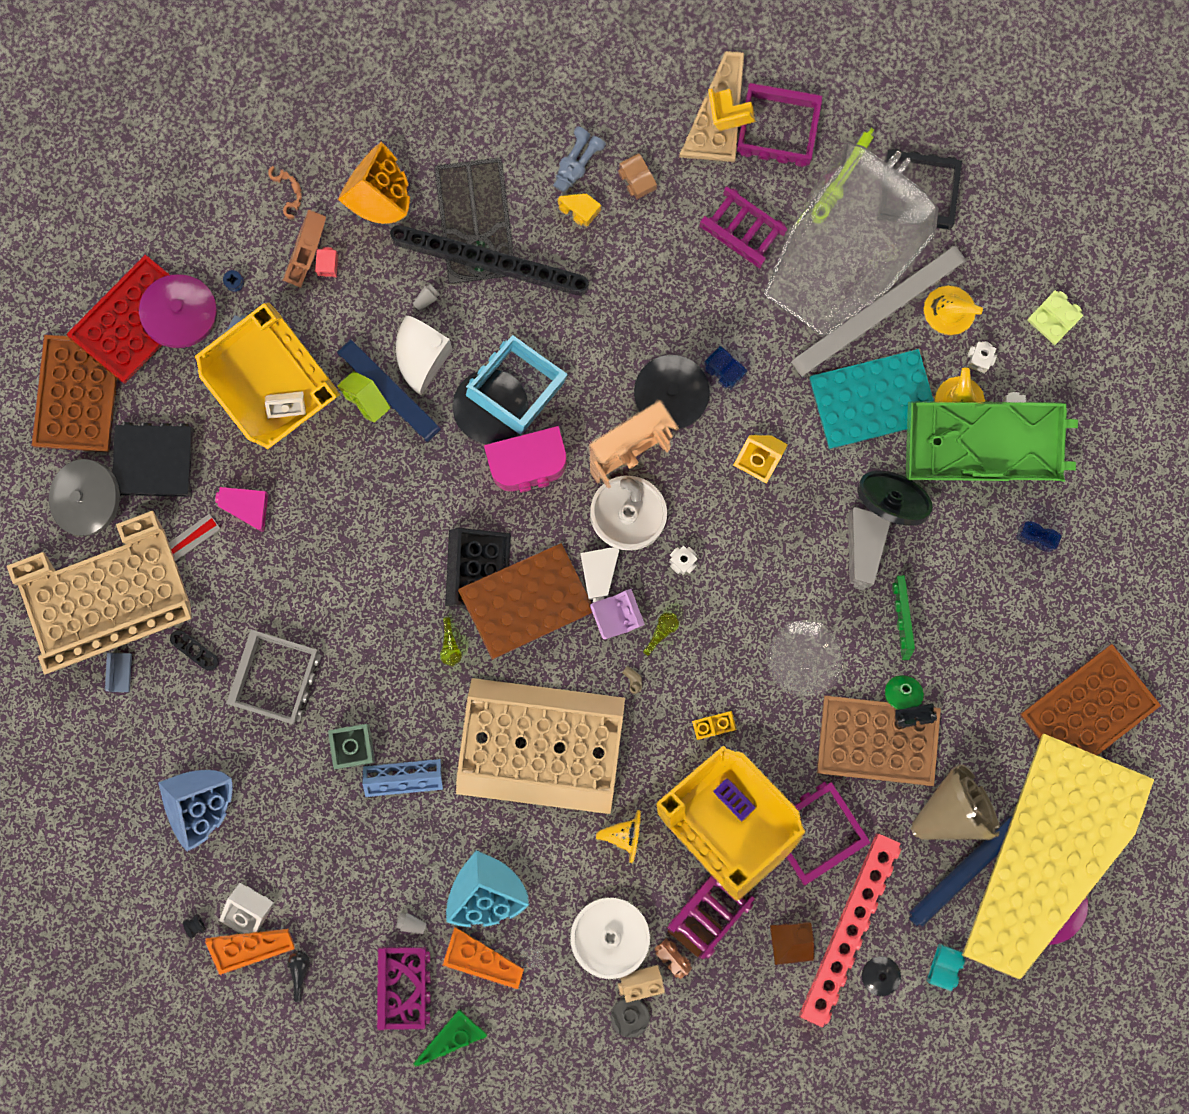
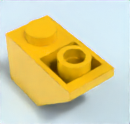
(583, 207)

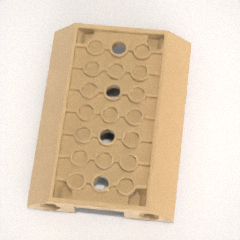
(536, 771)

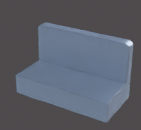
(118, 672)

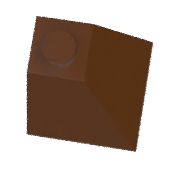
(792, 942)

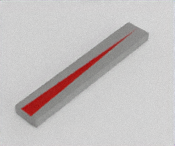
(193, 536)

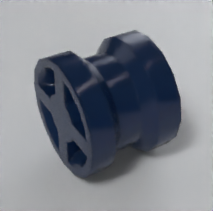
(234, 285)

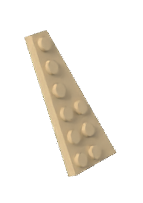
(704, 138)

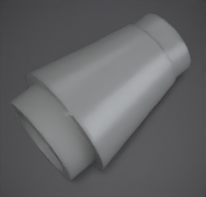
(426, 297)
(409, 923)

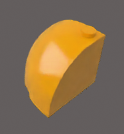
(377, 188)

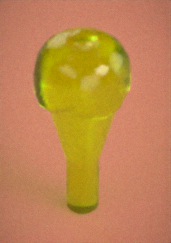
(666, 625)
(450, 652)

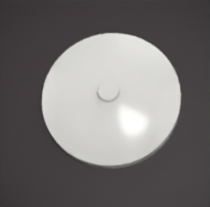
(624, 522)
(610, 938)

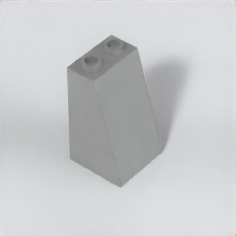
(866, 543)

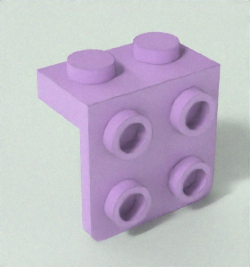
(617, 614)

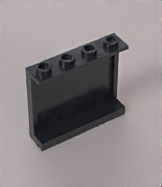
(153, 459)

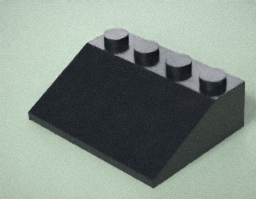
(472, 557)

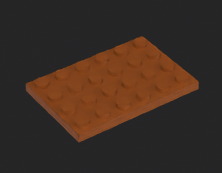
(73, 399)
(526, 601)
(1093, 704)

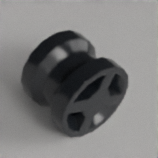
(194, 926)

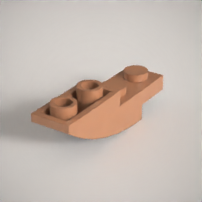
(305, 248)

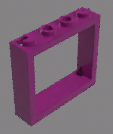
(789, 97)
(842, 854)

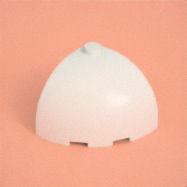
(420, 353)

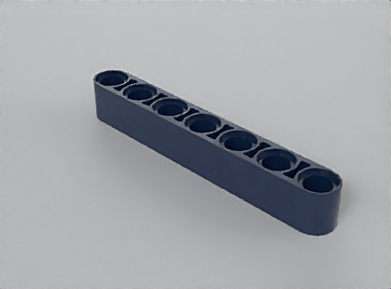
(393, 394)

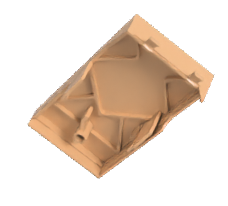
(629, 440)

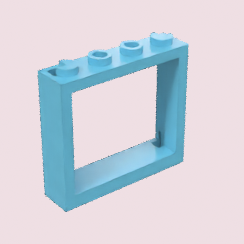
(534, 359)

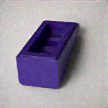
(722, 787)

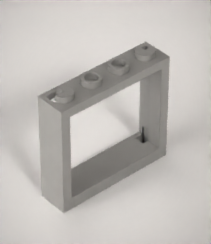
(244, 667)

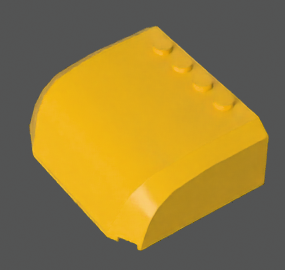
(260, 360)
(729, 848)

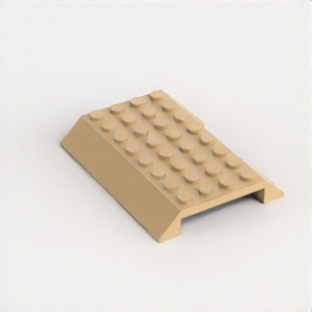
(103, 597)

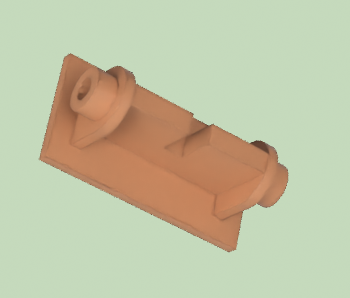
(679, 964)

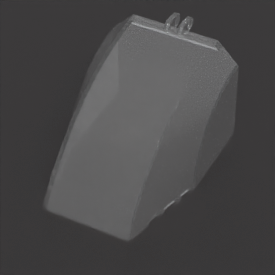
(851, 239)

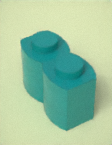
(946, 967)

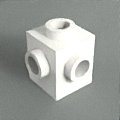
(981, 356)
(683, 567)

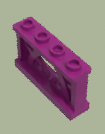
(384, 1009)

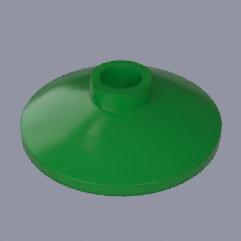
(898, 698)

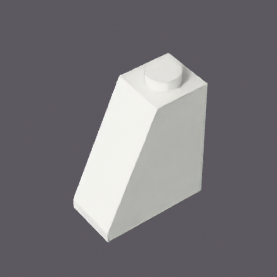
(599, 571)

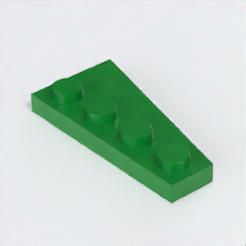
(904, 619)

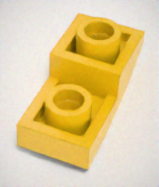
(714, 725)

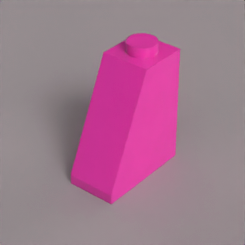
(245, 505)

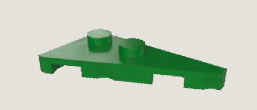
(456, 1034)

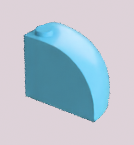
(485, 893)

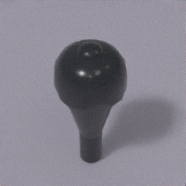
(298, 964)

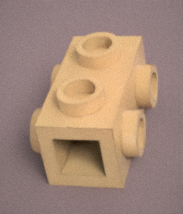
(641, 984)

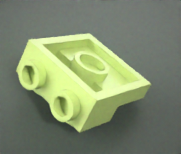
(1055, 317)

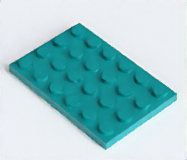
(869, 397)

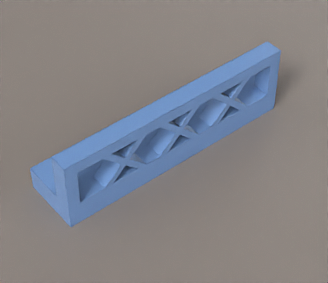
(402, 781)

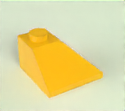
(760, 456)

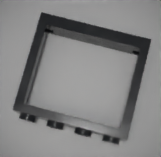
(943, 222)

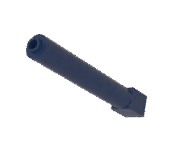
(959, 877)

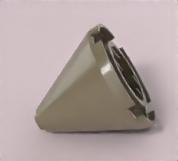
(957, 810)

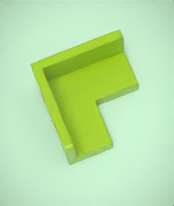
(365, 395)

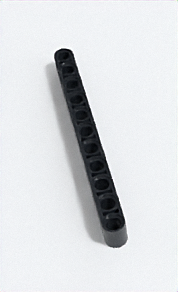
(482, 254)

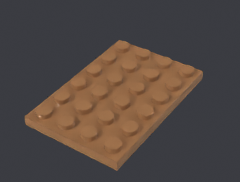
(865, 743)

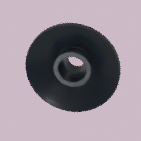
(871, 973)

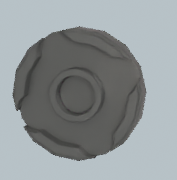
(630, 1018)

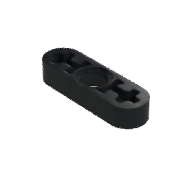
(186, 637)

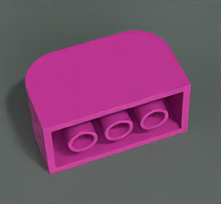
(527, 460)

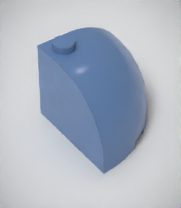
(196, 804)

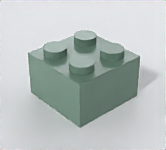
(351, 746)

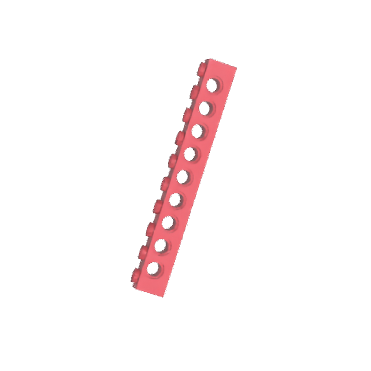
(822, 1016)

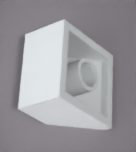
(245, 910)

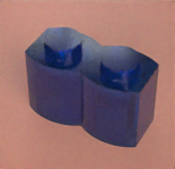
(725, 368)
(1043, 539)

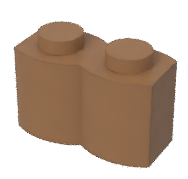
(637, 176)

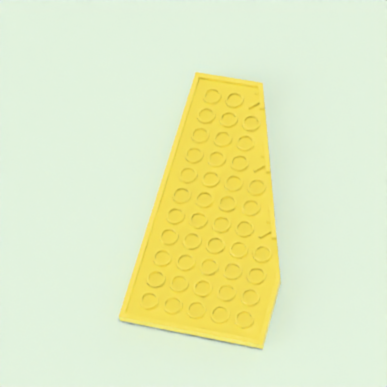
(1059, 844)

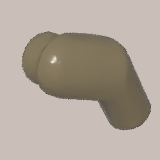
(635, 680)

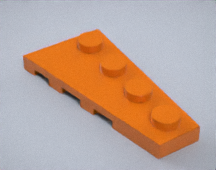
(245, 949)
(477, 959)

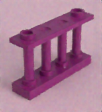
(741, 245)
(691, 909)

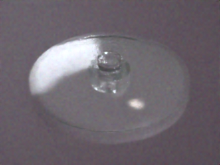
(805, 659)

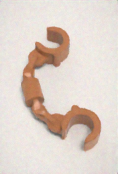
(296, 188)

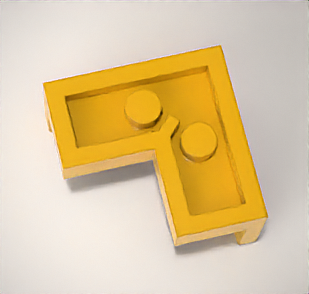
(726, 114)

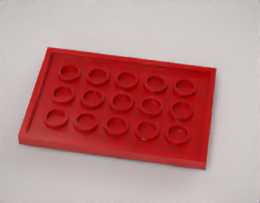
(113, 326)

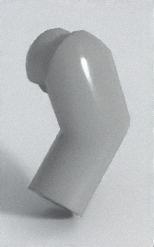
(633, 487)

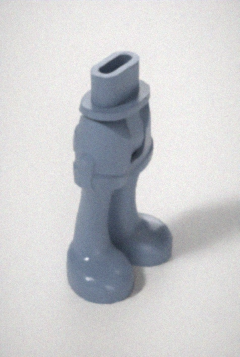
(572, 170)

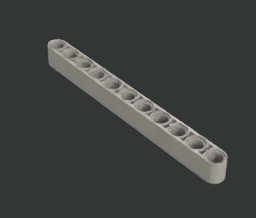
(878, 311)

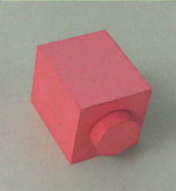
(326, 262)

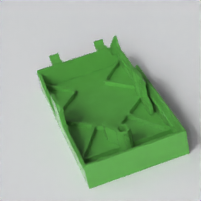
(987, 441)

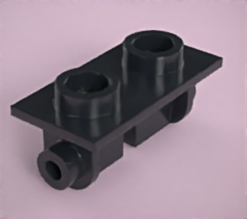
(909, 716)

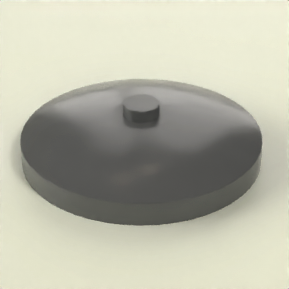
(84, 497)

